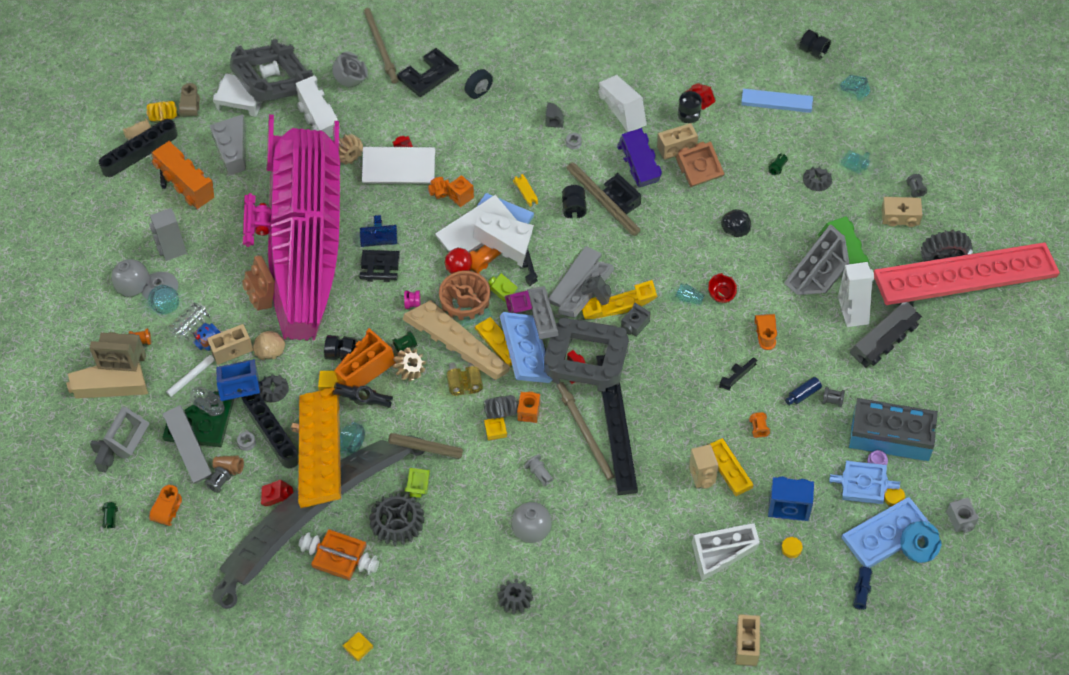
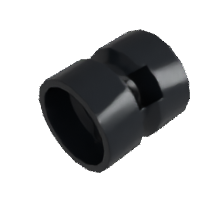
(813, 43)
(689, 107)
(574, 201)
(337, 347)

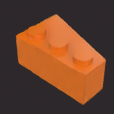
(366, 361)

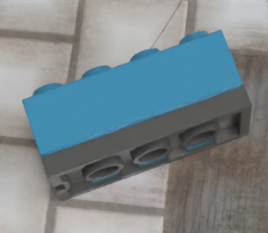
(893, 429)

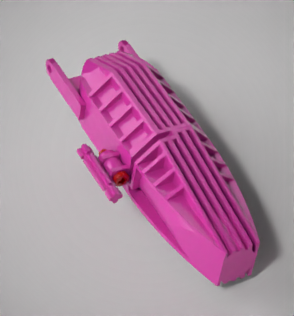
(299, 225)

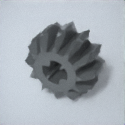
(500, 406)
(522, 593)

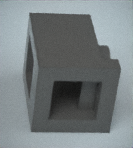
(636, 320)

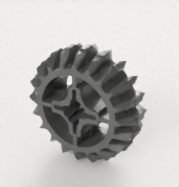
(946, 245)
(388, 507)

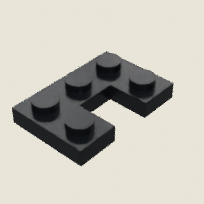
(440, 70)

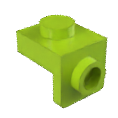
(501, 286)
(418, 482)

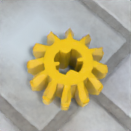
(161, 110)

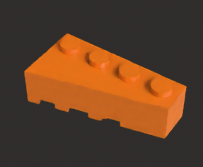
(183, 175)

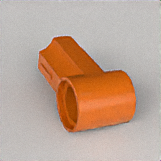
(482, 258)

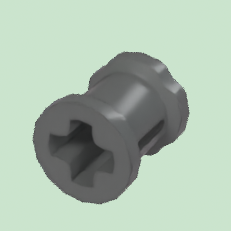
(915, 186)
(833, 396)
(218, 479)

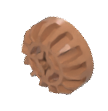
(462, 287)

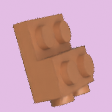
(699, 163)
(259, 284)

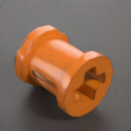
(144, 336)
(759, 425)

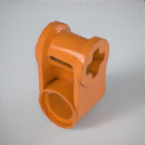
(766, 330)
(166, 505)

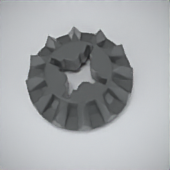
(815, 184)
(280, 390)

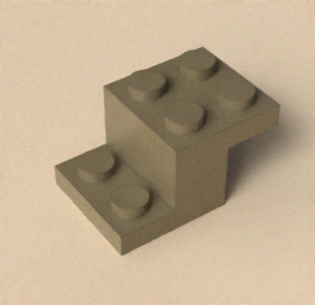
(118, 351)

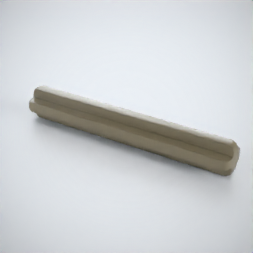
(424, 445)

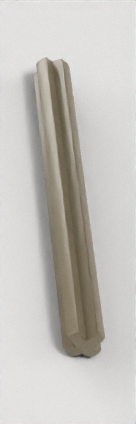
(618, 214)

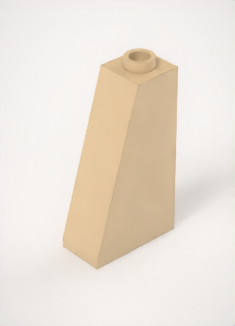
(106, 383)

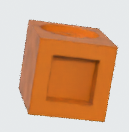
(461, 191)
(528, 414)

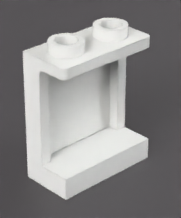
(233, 94)

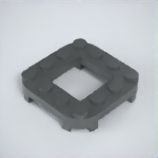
(243, 60)
(602, 376)

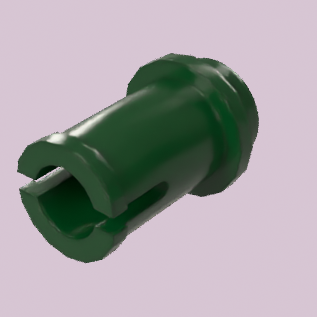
(776, 167)
(109, 515)

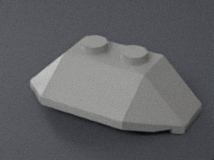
(821, 264)

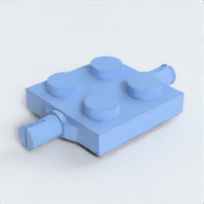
(864, 482)

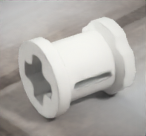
(269, 70)

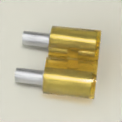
(462, 381)

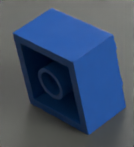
(791, 498)

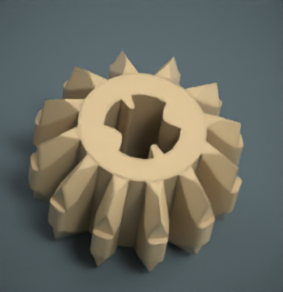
(349, 148)
(401, 364)

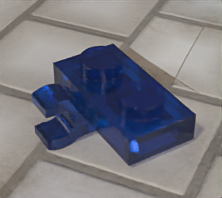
(378, 234)

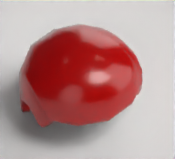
(458, 260)
(723, 285)

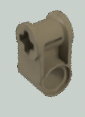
(189, 100)

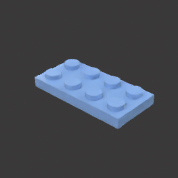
(524, 347)
(881, 534)

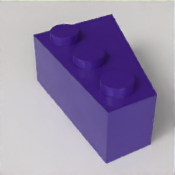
(640, 157)

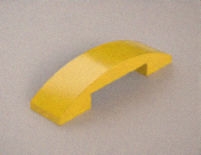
(621, 303)

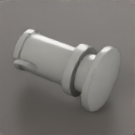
(537, 468)

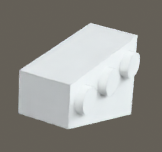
(624, 102)
(315, 107)
(504, 235)
(856, 293)
(723, 547)

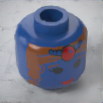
(202, 333)

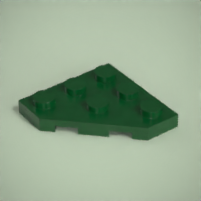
(207, 428)

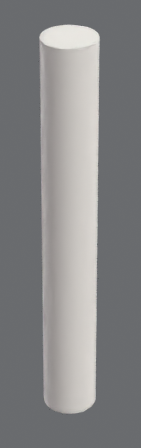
(189, 376)

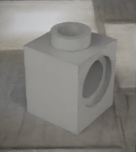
(964, 508)

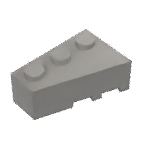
(231, 143)
(167, 234)

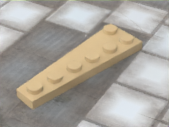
(444, 328)

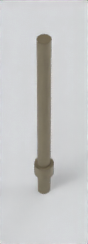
(389, 67)
(569, 400)

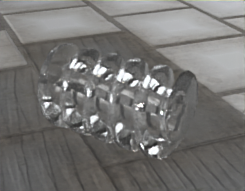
(187, 320)

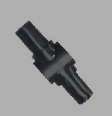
(353, 395)

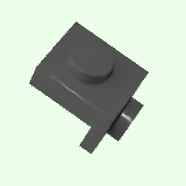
(598, 287)
(104, 457)

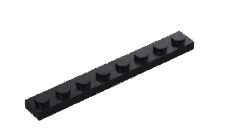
(618, 438)

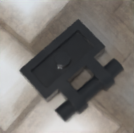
(379, 260)

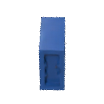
(237, 376)

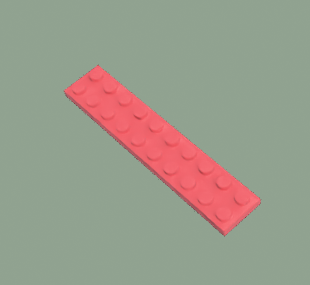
(965, 273)

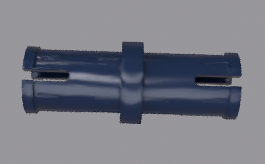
(862, 588)

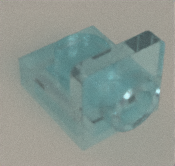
(856, 85)
(855, 161)

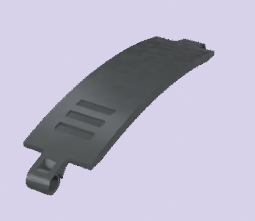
(289, 518)

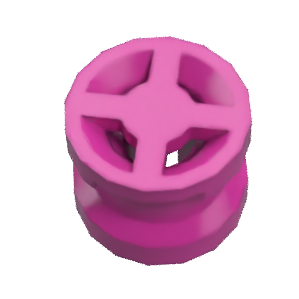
(412, 299)

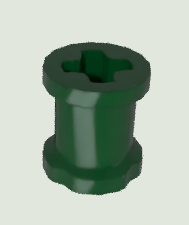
(411, 342)

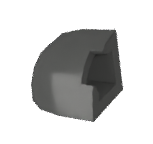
(554, 116)

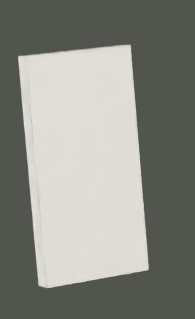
(398, 165)
(461, 230)

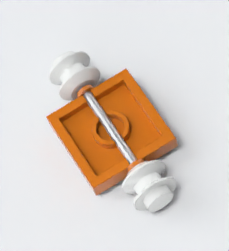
(338, 554)

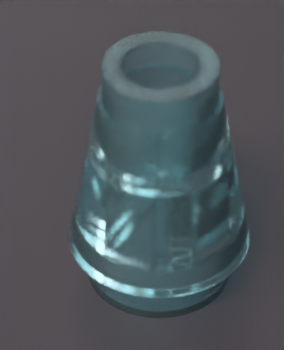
(689, 294)

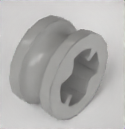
(575, 136)
(249, 445)

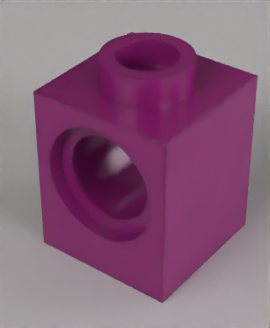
(518, 302)

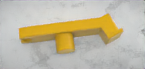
(525, 189)

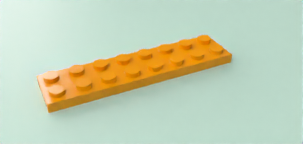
(319, 448)

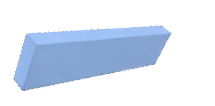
(777, 100)

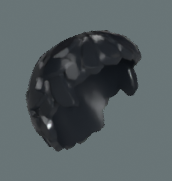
(736, 223)

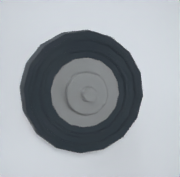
(478, 83)

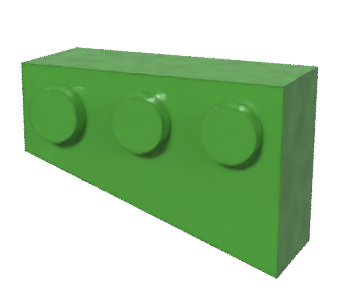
(853, 243)

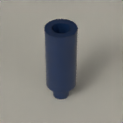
(804, 391)

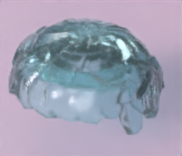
(163, 299)
(351, 432)

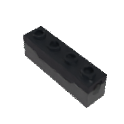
(885, 334)

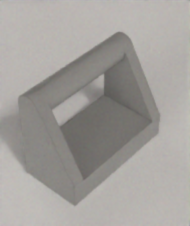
(140, 426)

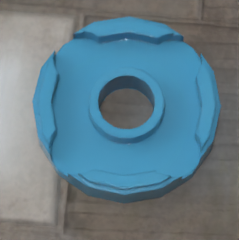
(909, 541)

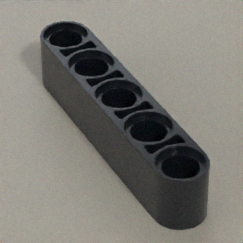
(138, 148)
(272, 435)

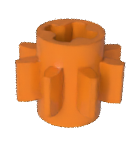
(438, 187)

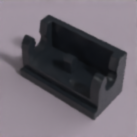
(622, 193)

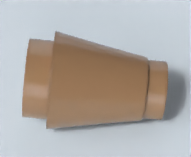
(232, 464)

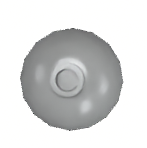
(349, 70)
(130, 277)
(531, 522)

